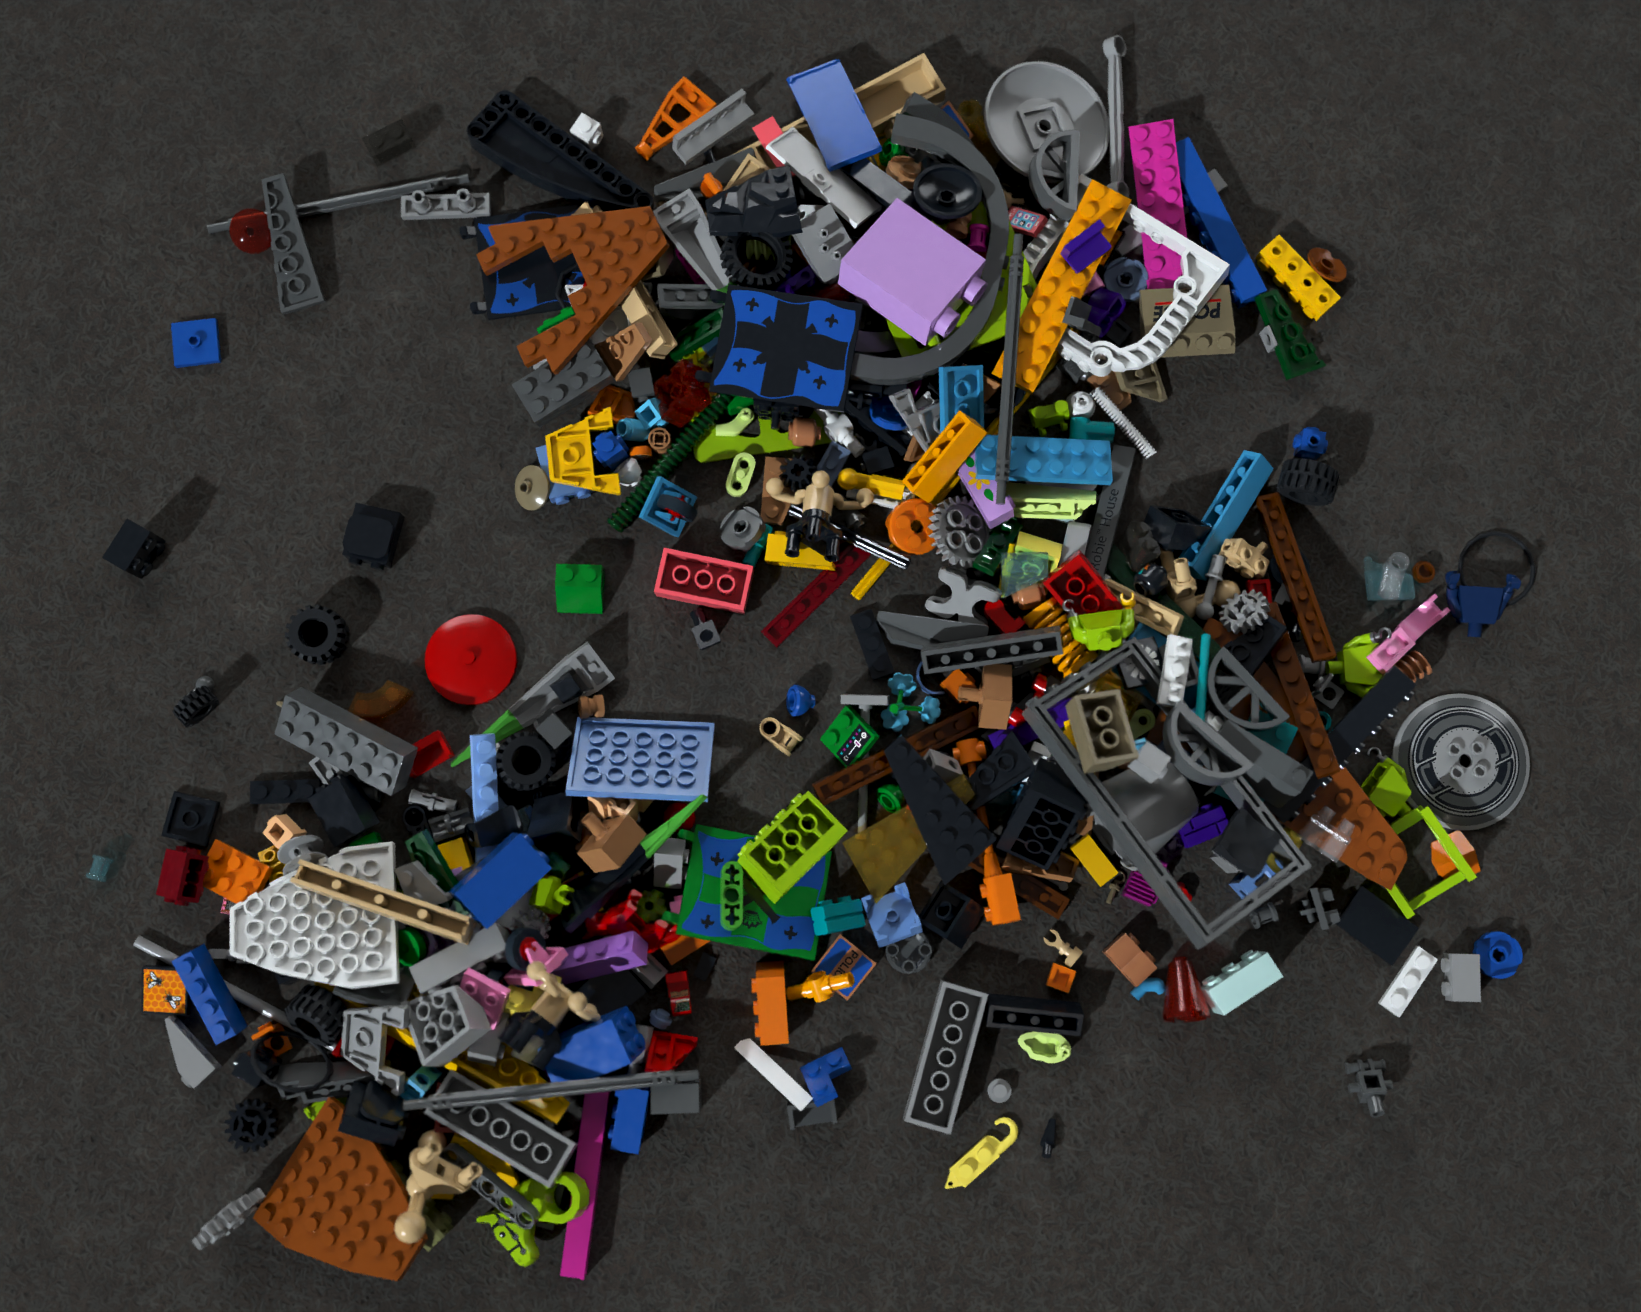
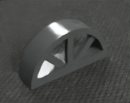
(1046, 197)
(686, 301)
(1250, 686)
(1209, 740)

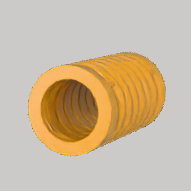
(1073, 656)

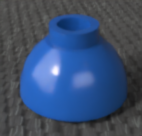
(799, 700)

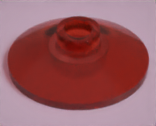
(254, 218)

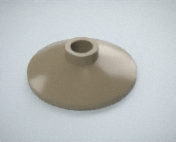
(532, 487)

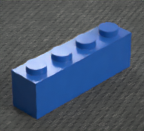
(209, 994)

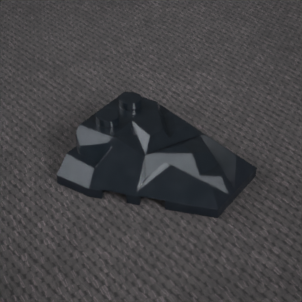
(756, 206)

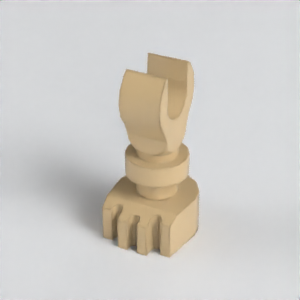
(1072, 954)

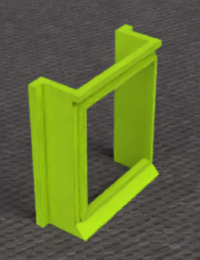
(1464, 872)

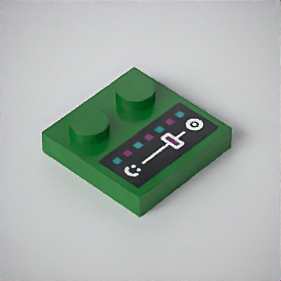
(849, 736)

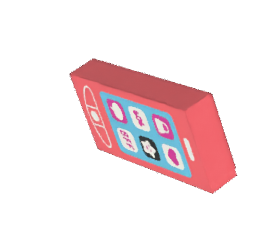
(1026, 221)

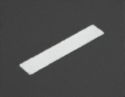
(773, 1073)

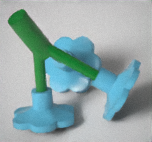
(895, 714)

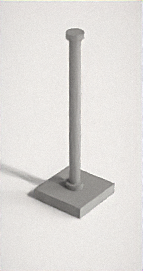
(865, 704)

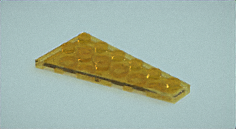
(893, 845)

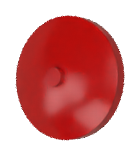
(470, 659)

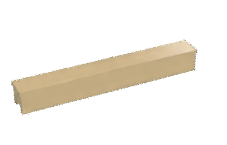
(641, 308)
(384, 902)

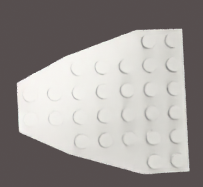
(320, 936)

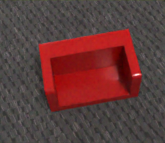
(431, 752)

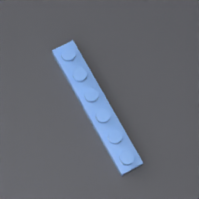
(483, 782)

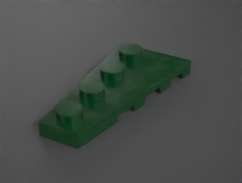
(1292, 348)

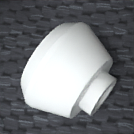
(1080, 404)
(629, 472)

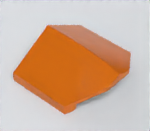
(616, 398)
(1443, 863)

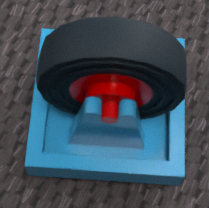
(669, 507)

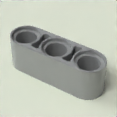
(1075, 539)

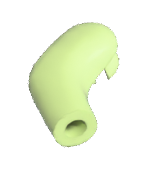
(737, 425)

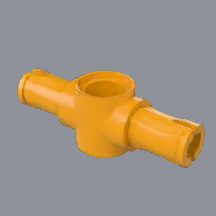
(820, 986)

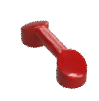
(1038, 685)

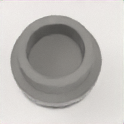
(999, 1090)

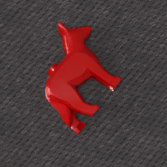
(624, 919)

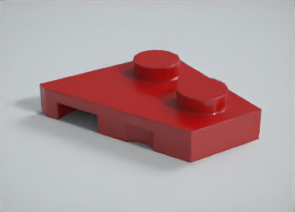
(668, 1051)

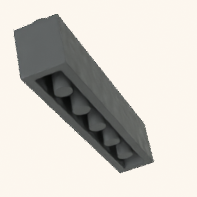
(992, 649)

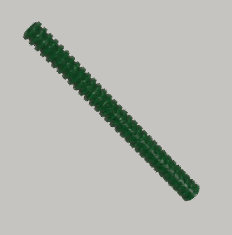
(670, 460)

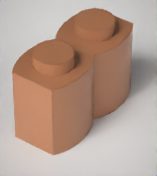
(1130, 959)

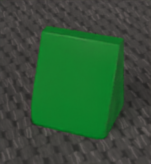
(738, 404)

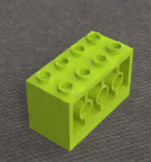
(794, 844)

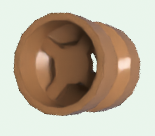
(958, 227)
(660, 444)
(589, 706)

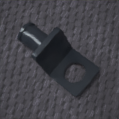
(704, 630)

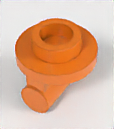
(710, 186)

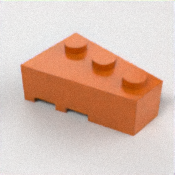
(770, 1003)

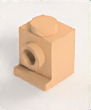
(281, 829)

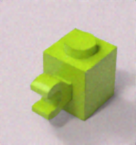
(550, 895)

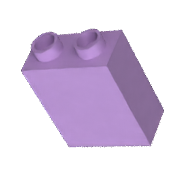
(913, 273)

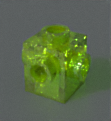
(658, 909)

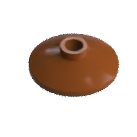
(1326, 265)

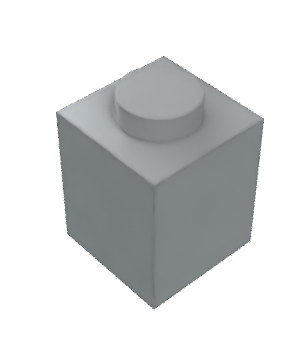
(1150, 763)

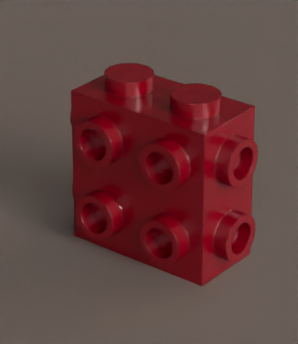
(182, 875)

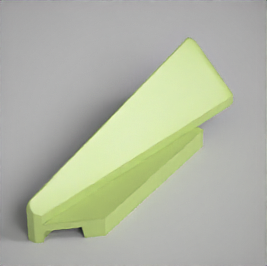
(1049, 501)

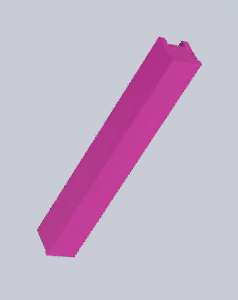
(588, 1167)

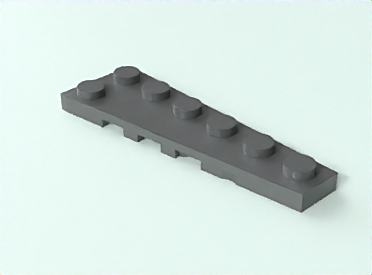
(294, 267)

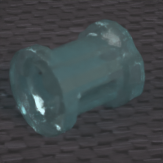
(99, 868)

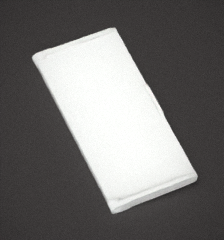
(832, 186)

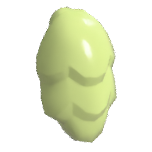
(1045, 1046)

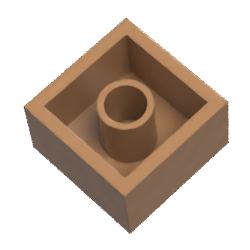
(992, 696)
(610, 841)

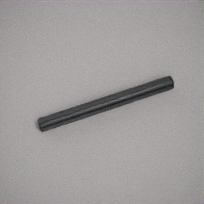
(862, 542)

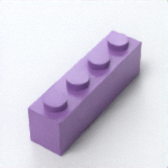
(603, 957)

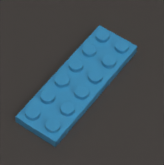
(1048, 460)

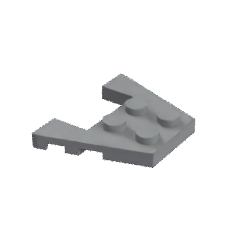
(923, 422)
(365, 1041)

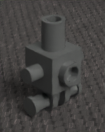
(1369, 1084)

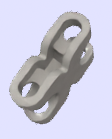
(962, 597)

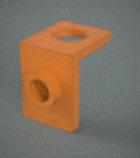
(269, 1028)

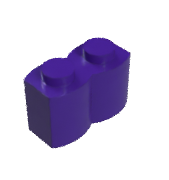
(1105, 308)

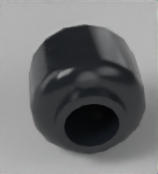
(1150, 580)

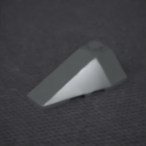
(1274, 774)

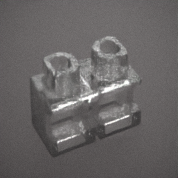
(1317, 829)

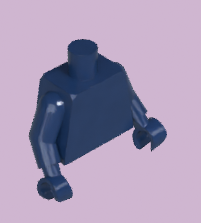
(1478, 604)

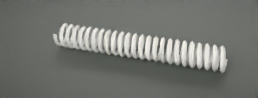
(1124, 421)

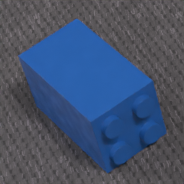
(501, 879)
(597, 1047)

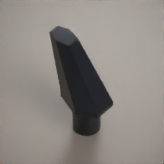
(1048, 1139)

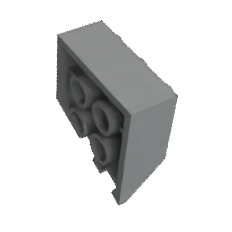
(445, 1024)

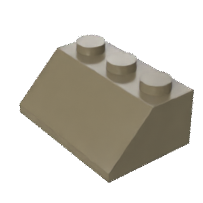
(1101, 730)

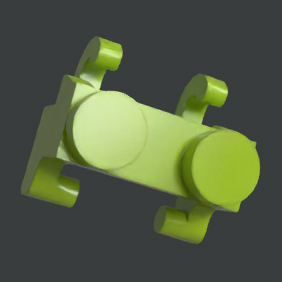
(1049, 415)

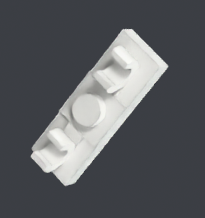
(1174, 670)

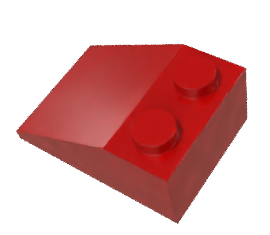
(1083, 584)

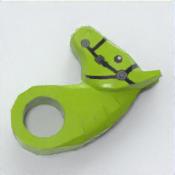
(521, 1242)

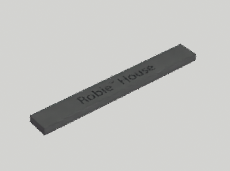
(1110, 508)

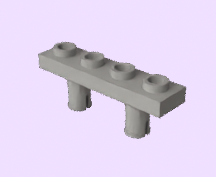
(445, 206)

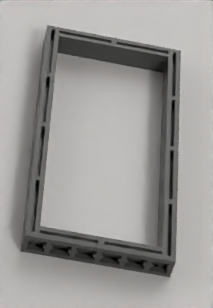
(1121, 828)

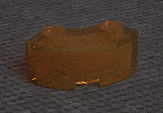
(381, 702)

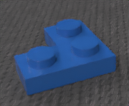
(821, 1071)

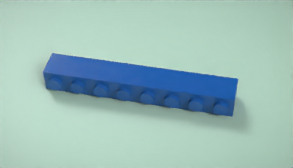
(1216, 226)

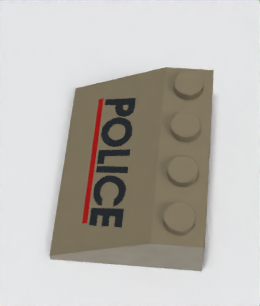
(1205, 334)

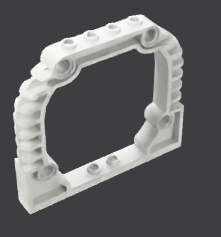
(1201, 275)

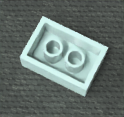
(1240, 981)

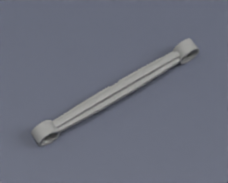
(1114, 49)

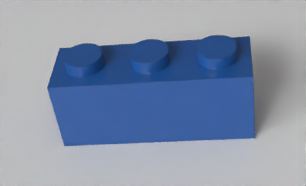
(629, 1119)

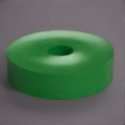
(411, 946)

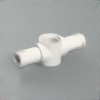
(840, 430)

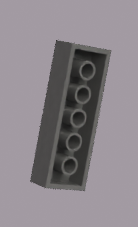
(346, 741)

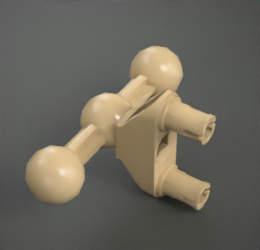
(1182, 585)
(430, 1177)

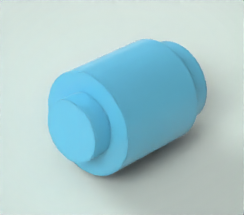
(632, 430)

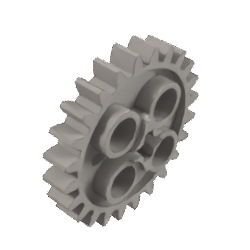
(958, 531)
(228, 1219)

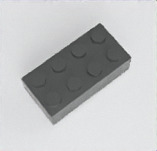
(551, 395)

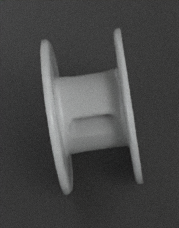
(301, 847)

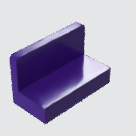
(1086, 247)

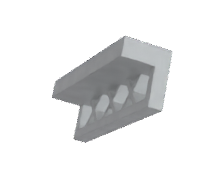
(712, 127)

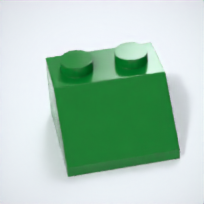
(579, 588)

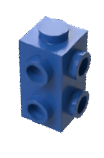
(610, 449)

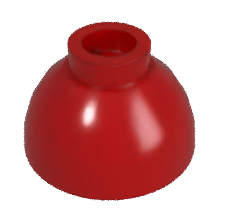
(673, 809)

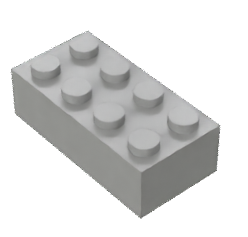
(448, 966)

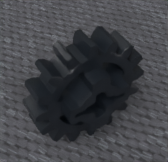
(257, 1132)

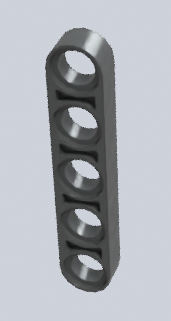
(501, 1188)

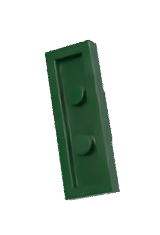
(697, 335)
(990, 556)

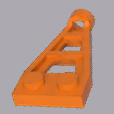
(691, 99)

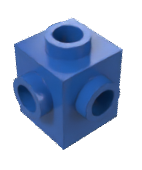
(1305, 448)

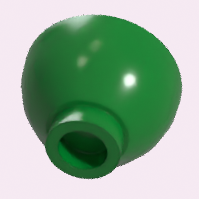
(890, 150)
(891, 797)

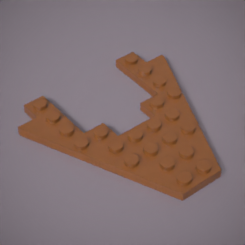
(613, 256)

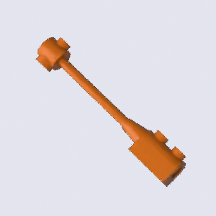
(997, 887)

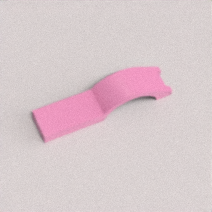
(1406, 634)

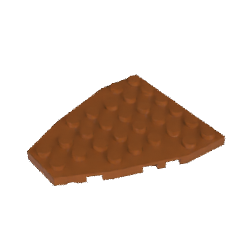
(340, 1202)

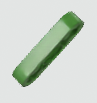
(725, 878)

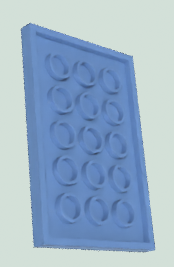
(640, 759)

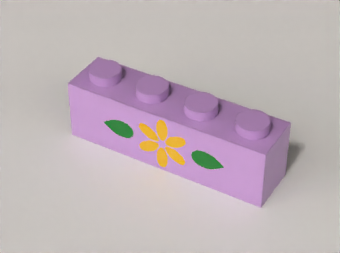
(984, 494)

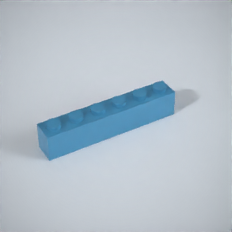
(1228, 510)

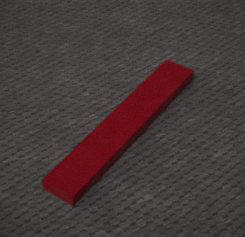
(814, 595)

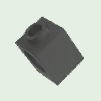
(641, 385)

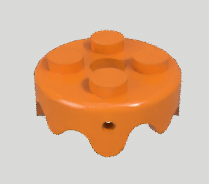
(900, 530)

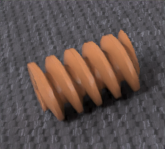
(1413, 665)

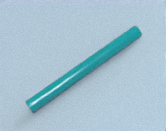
(1203, 676)

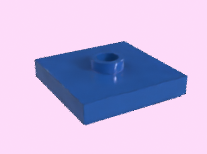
(196, 342)

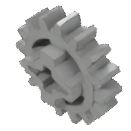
(1244, 611)

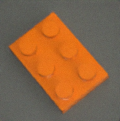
(234, 873)

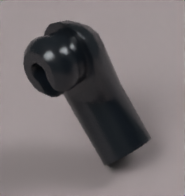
(1294, 631)

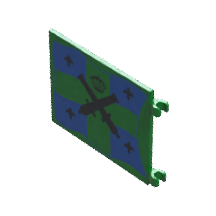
(766, 926)

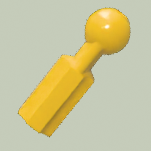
(879, 485)

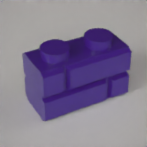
(1204, 825)

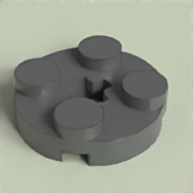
(749, 536)

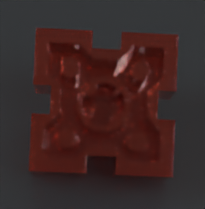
(681, 394)

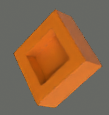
(1060, 977)

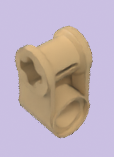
(781, 736)

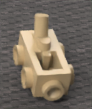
(1245, 558)

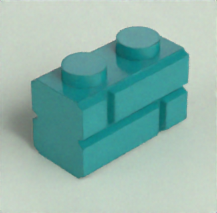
(837, 917)

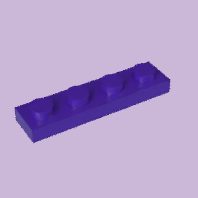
(1025, 732)

